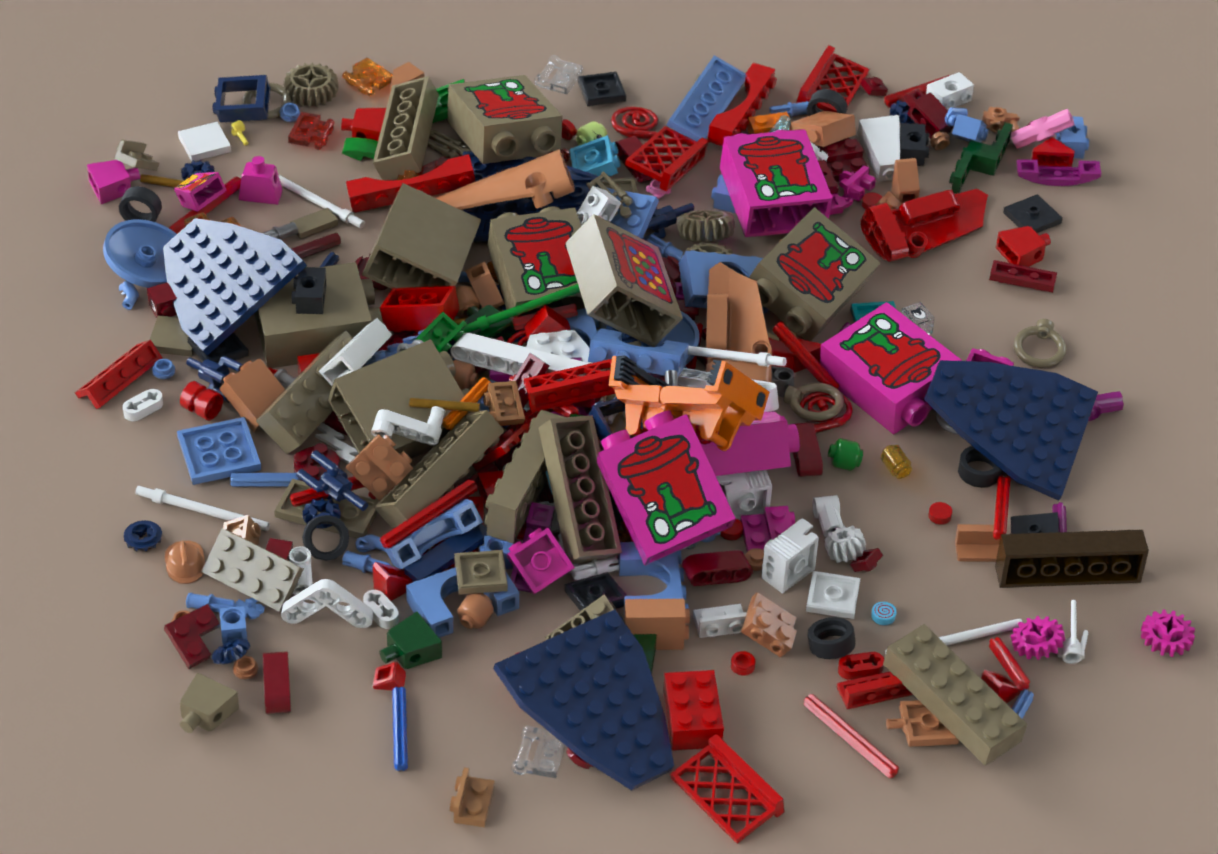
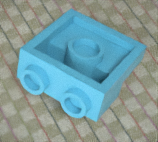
(596, 157)

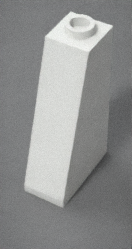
(881, 144)
(357, 351)

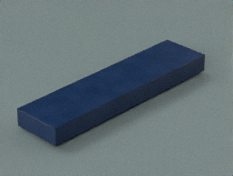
(443, 554)

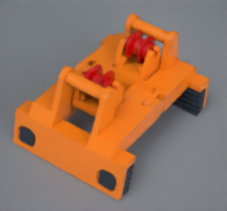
(720, 408)

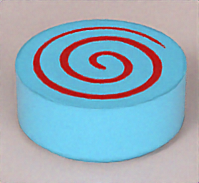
(883, 613)

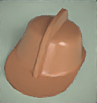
(184, 561)

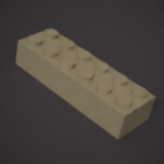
(406, 128)
(303, 402)
(441, 467)
(520, 484)
(579, 489)
(955, 694)

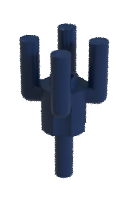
(666, 217)
(214, 372)
(332, 482)

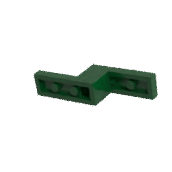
(980, 158)

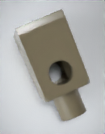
(207, 704)

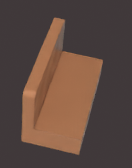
(976, 543)

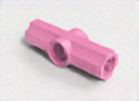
(1042, 129)

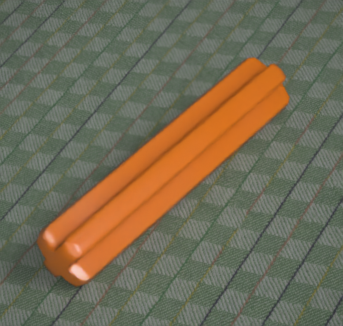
(473, 396)

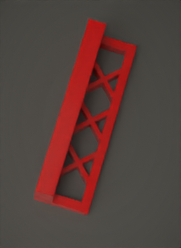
(120, 373)
(572, 389)
(871, 690)

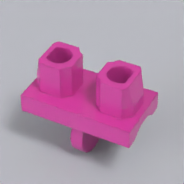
(855, 183)

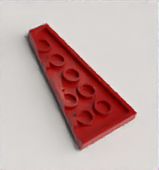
(507, 440)

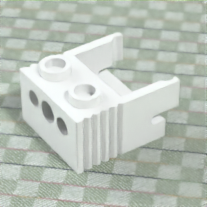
(747, 492)
(790, 556)

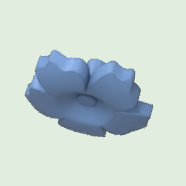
(251, 608)

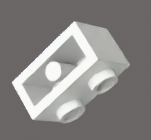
(599, 203)

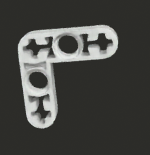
(327, 594)

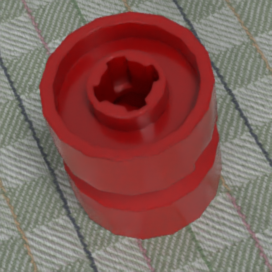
(201, 401)

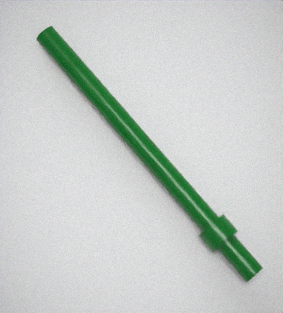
(484, 322)

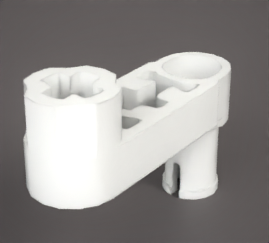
(390, 422)

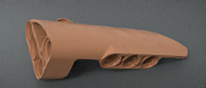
(529, 179)
(736, 320)

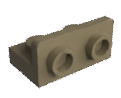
(133, 154)

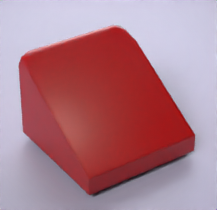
(389, 676)

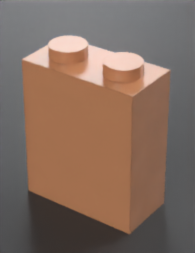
(826, 127)
(251, 390)
(659, 617)

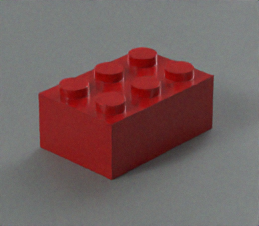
(417, 307)
(692, 708)

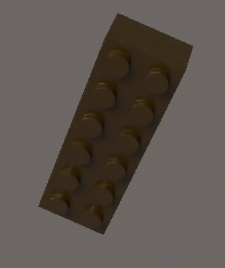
(1071, 558)

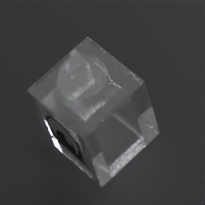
(920, 316)

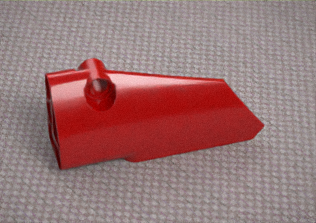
(922, 223)

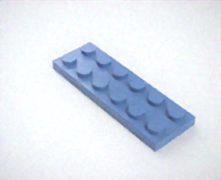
(707, 98)

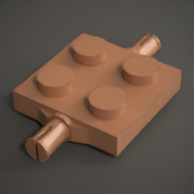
(921, 726)

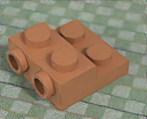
(380, 466)
(769, 625)

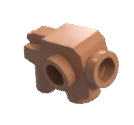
(996, 118)

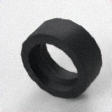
(828, 96)
(142, 195)
(975, 477)
(343, 532)
(831, 648)

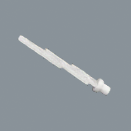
(331, 437)

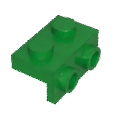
(442, 332)

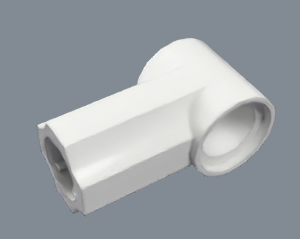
(828, 512)
(302, 557)

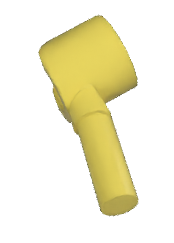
(238, 128)

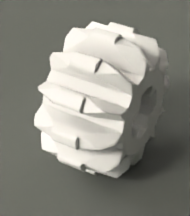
(845, 544)

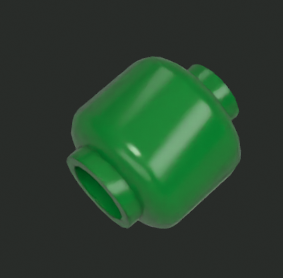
(845, 454)

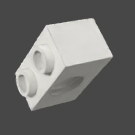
(952, 90)

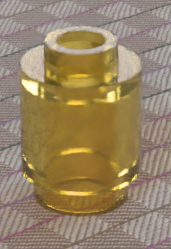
(896, 461)

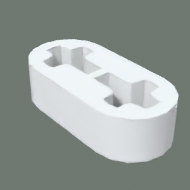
(142, 405)
(385, 606)

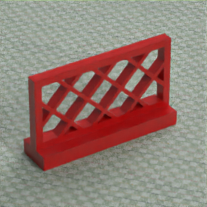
(819, 77)
(679, 165)
(747, 780)

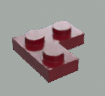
(187, 632)

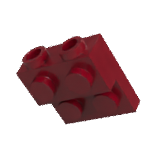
(844, 156)

